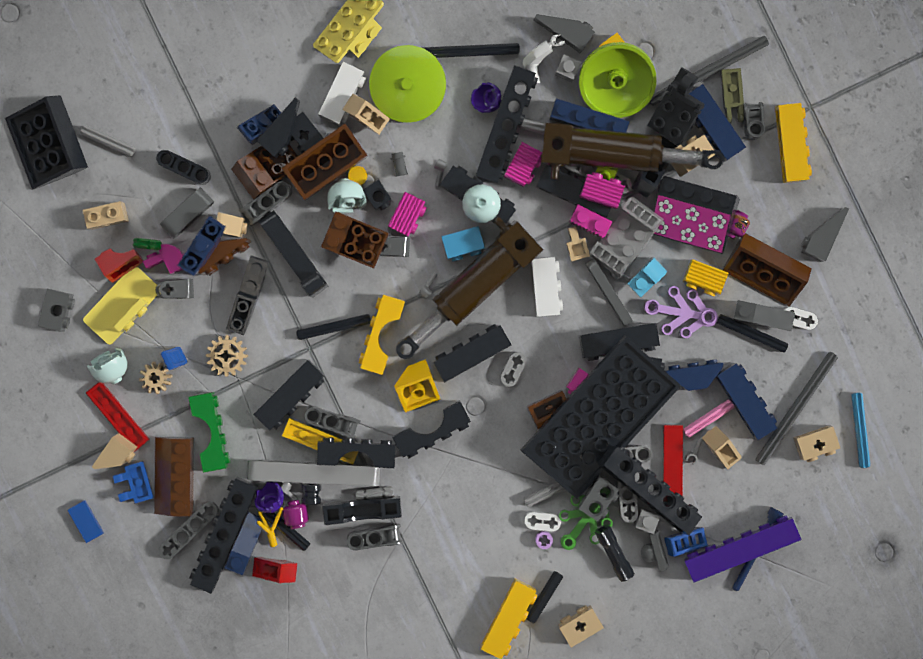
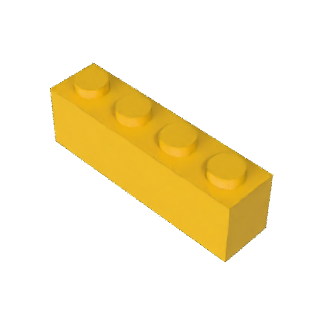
(792, 143)
(508, 618)

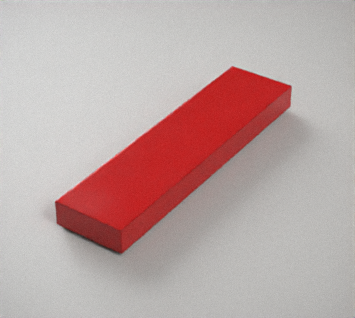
(117, 414)
(673, 458)

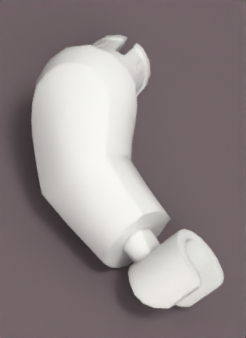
(537, 54)

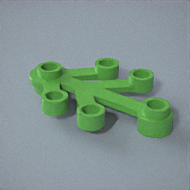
(583, 521)

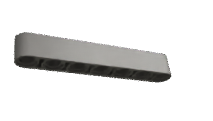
(312, 473)

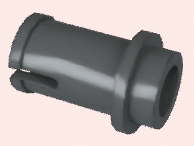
(399, 164)

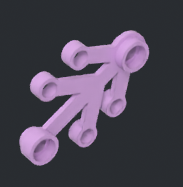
(683, 312)

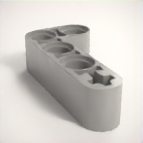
(632, 452)

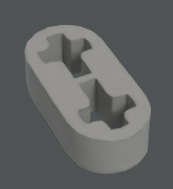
(517, 371)

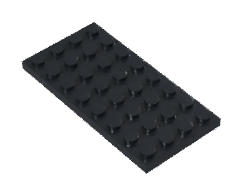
(599, 413)

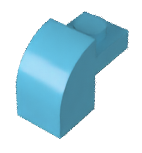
(647, 277)

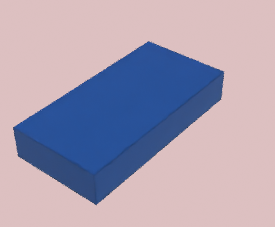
(85, 521)

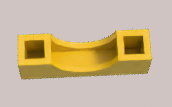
(388, 310)

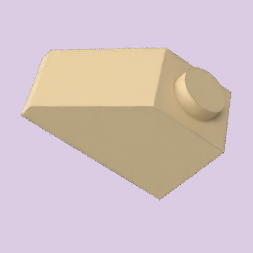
(234, 225)
(721, 447)
(116, 453)

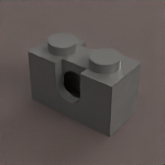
(48, 318)

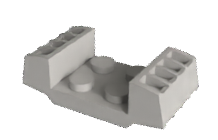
(626, 237)

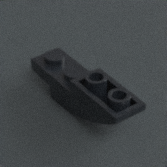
(247, 295)

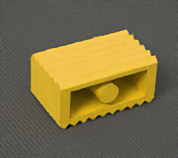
(705, 277)

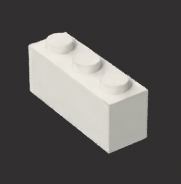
(345, 84)
(546, 286)

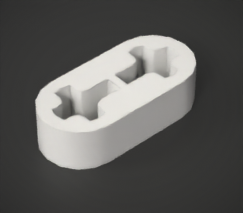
(804, 314)
(542, 516)

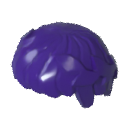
(486, 98)
(269, 498)

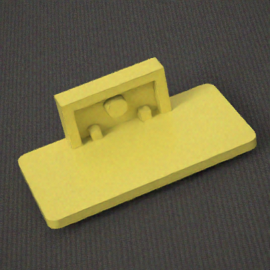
(350, 29)
(121, 305)

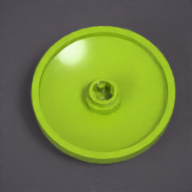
(617, 79)
(407, 83)

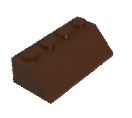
(325, 162)
(767, 269)
(174, 476)

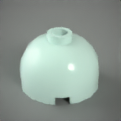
(345, 196)
(481, 203)
(109, 367)

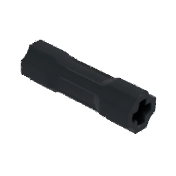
(609, 542)

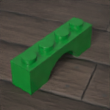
(205, 407)

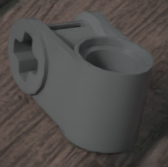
(753, 117)
(397, 247)
(178, 289)

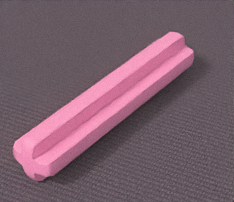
(708, 418)

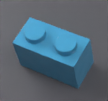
(463, 243)

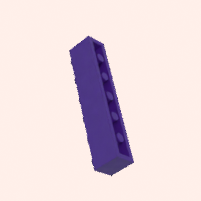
(742, 549)

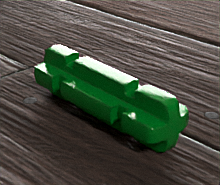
(151, 244)

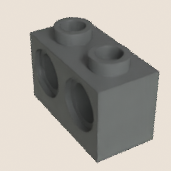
(593, 495)

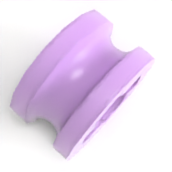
(549, 537)

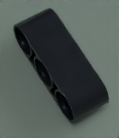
(175, 163)

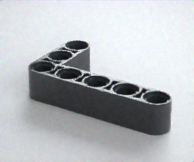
(293, 253)

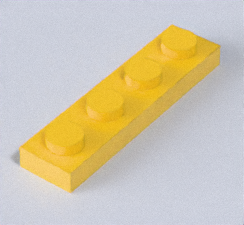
(310, 436)

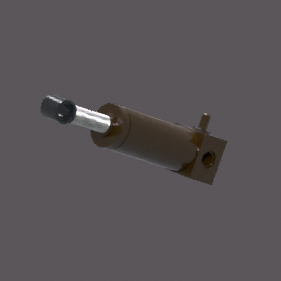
(615, 150)
(477, 281)

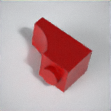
(117, 264)
(274, 570)

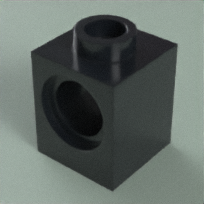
(377, 187)

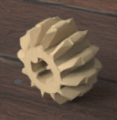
(152, 383)

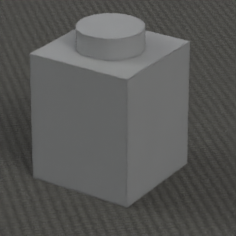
(567, 68)
(646, 520)

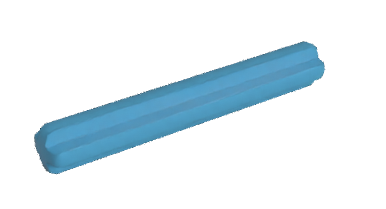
(861, 430)

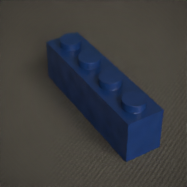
(582, 117)
(716, 126)
(746, 401)

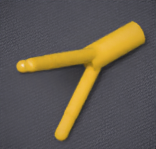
(270, 530)

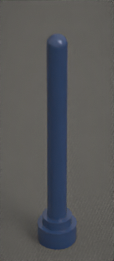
(773, 515)

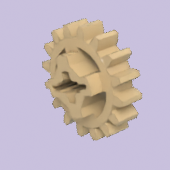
(227, 364)

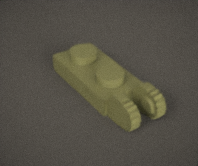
(732, 93)

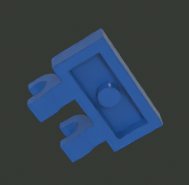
(138, 481)

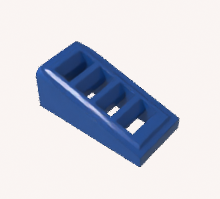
(174, 358)
(670, 544)

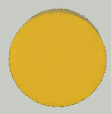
(358, 175)

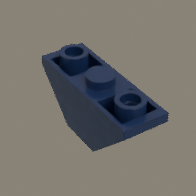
(258, 124)
(202, 246)
(695, 375)

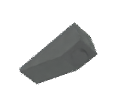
(571, 31)
(821, 240)
(764, 315)

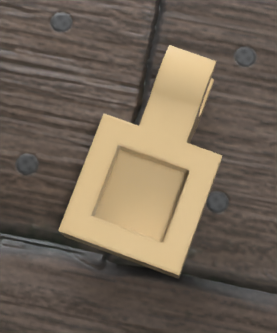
(577, 247)

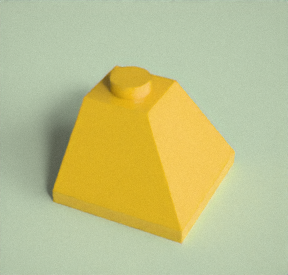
(416, 386)

